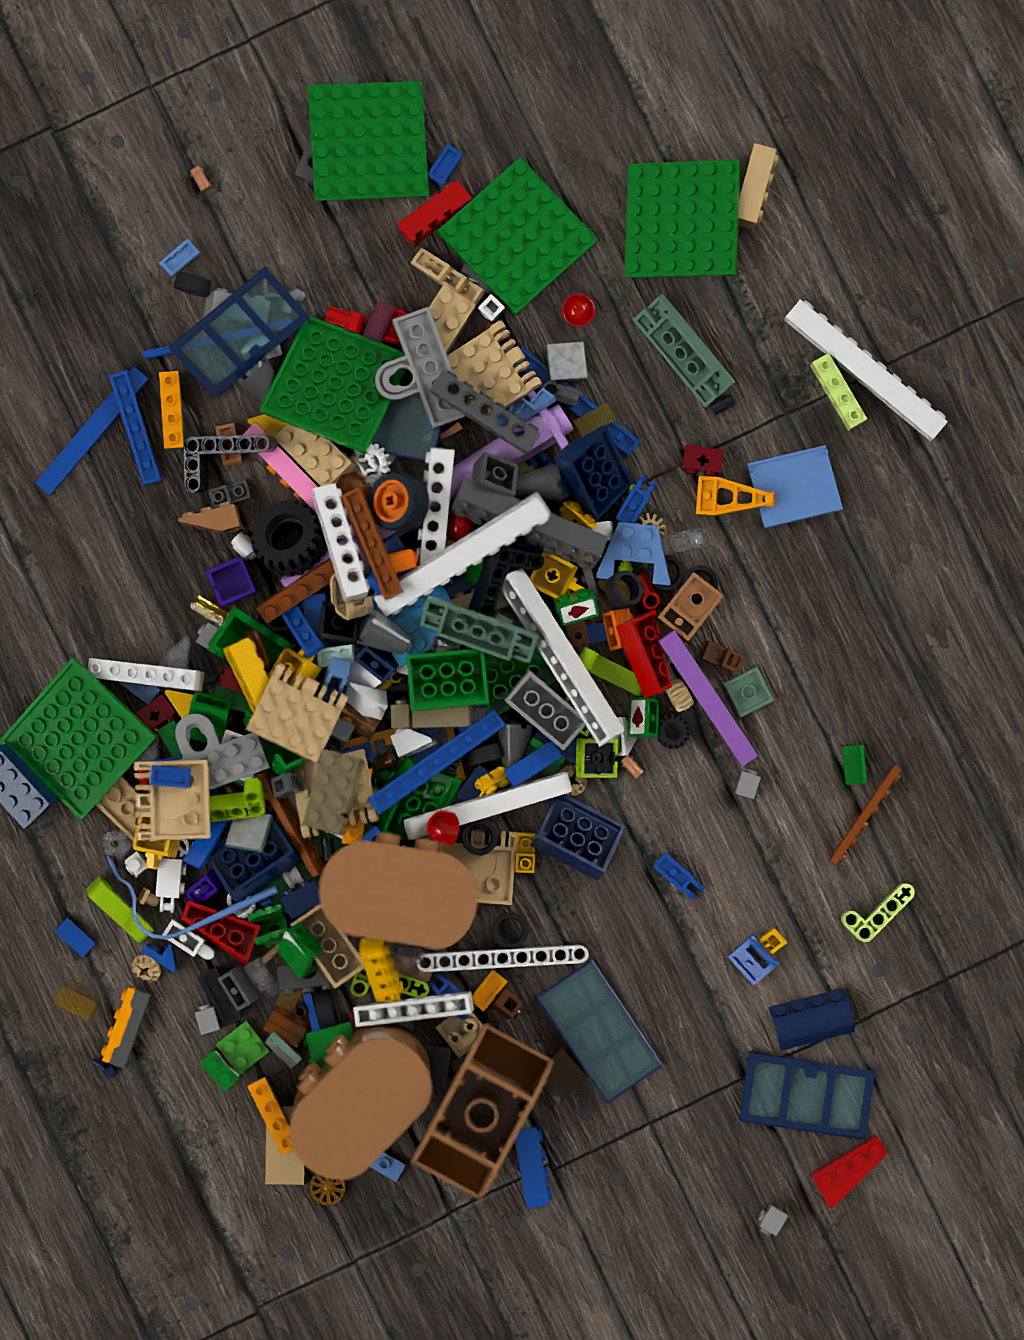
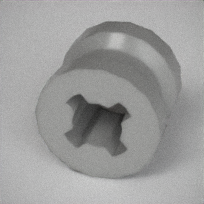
(293, 877)

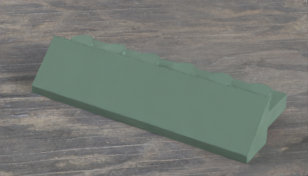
(684, 350)
(478, 630)

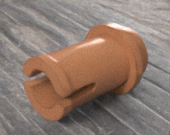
(200, 178)
(634, 769)

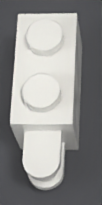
(170, 882)
(190, 941)

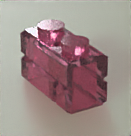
(379, 322)

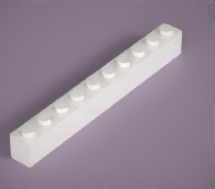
(865, 370)
(466, 552)
(561, 657)

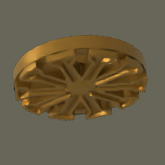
(327, 1187)

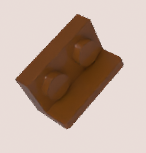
(260, 651)

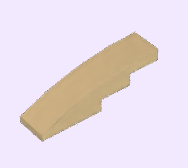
(446, 275)

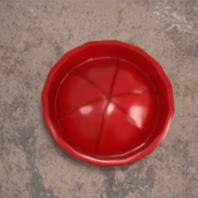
(578, 310)

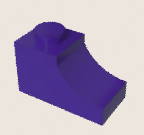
(204, 887)

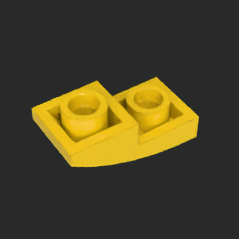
(524, 853)

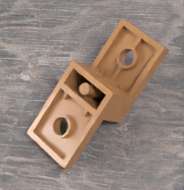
(683, 614)

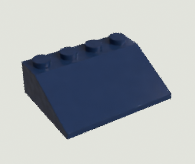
(594, 471)
(578, 836)
(248, 871)

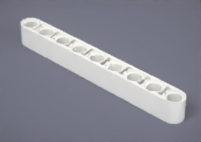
(495, 803)
(511, 958)

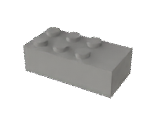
(545, 709)

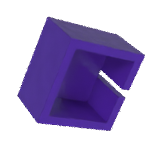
(232, 581)

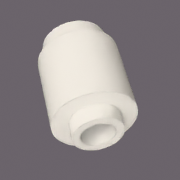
(243, 546)

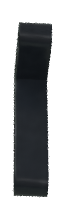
(221, 447)
(494, 574)

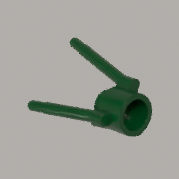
(384, 777)

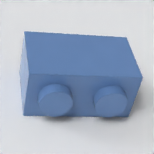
(335, 677)

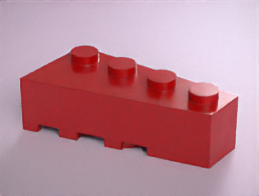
(433, 214)
(645, 653)
(227, 933)
(845, 1171)

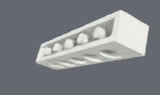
(446, 457)
(349, 589)
(146, 674)
(414, 1009)

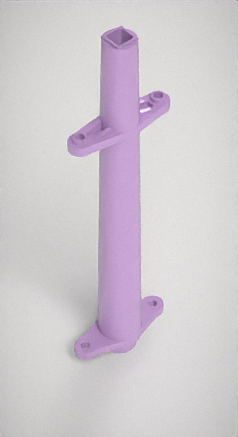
(552, 427)

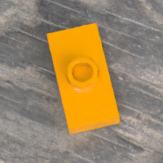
(488, 990)

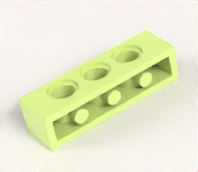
(838, 392)

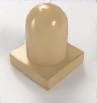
(148, 897)

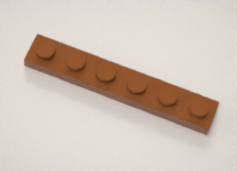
(372, 544)
(298, 590)
(861, 821)
(291, 822)

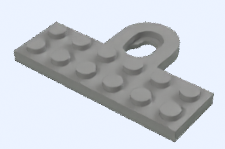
(425, 360)
(226, 760)

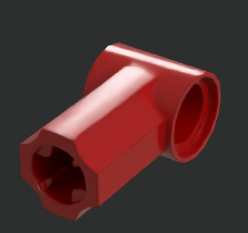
(349, 320)
(648, 591)

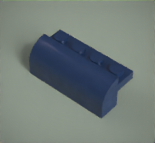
(812, 1019)

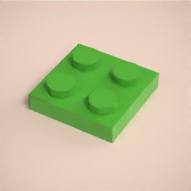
(242, 1047)

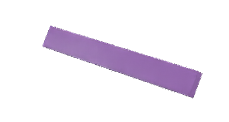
(707, 698)

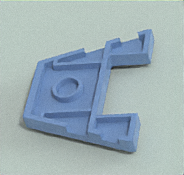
(529, 409)
(636, 544)

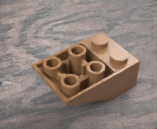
(219, 520)

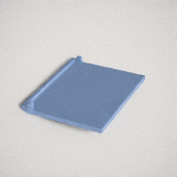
(801, 486)

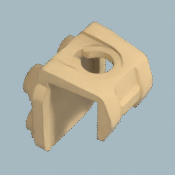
(353, 608)

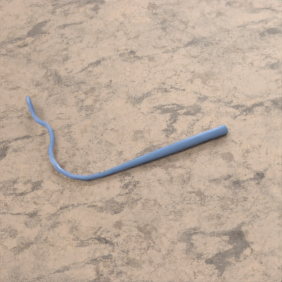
(225, 912)

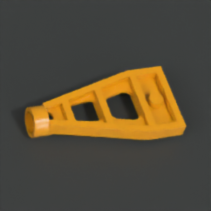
(708, 493)

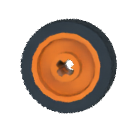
(398, 502)

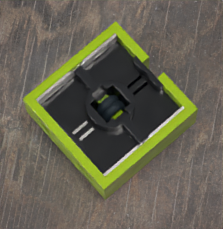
(596, 760)

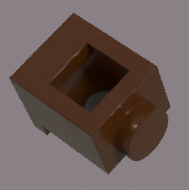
(577, 627)
(513, 1002)

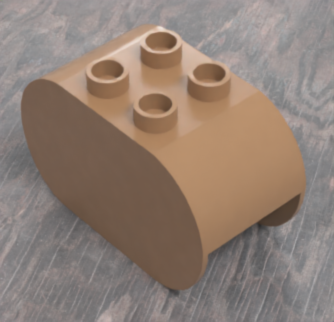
(398, 893)
(359, 1100)
(482, 1111)

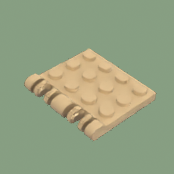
(491, 370)
(294, 716)
(361, 802)
(175, 810)
(491, 872)

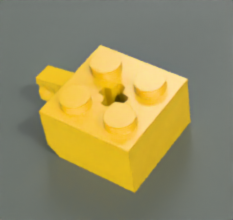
(565, 577)
(299, 664)
(155, 849)

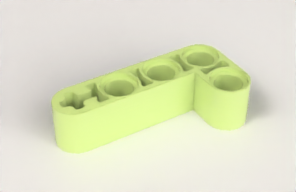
(880, 909)

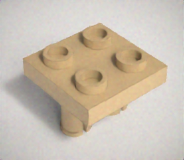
(460, 1033)

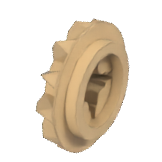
(576, 789)
(142, 962)

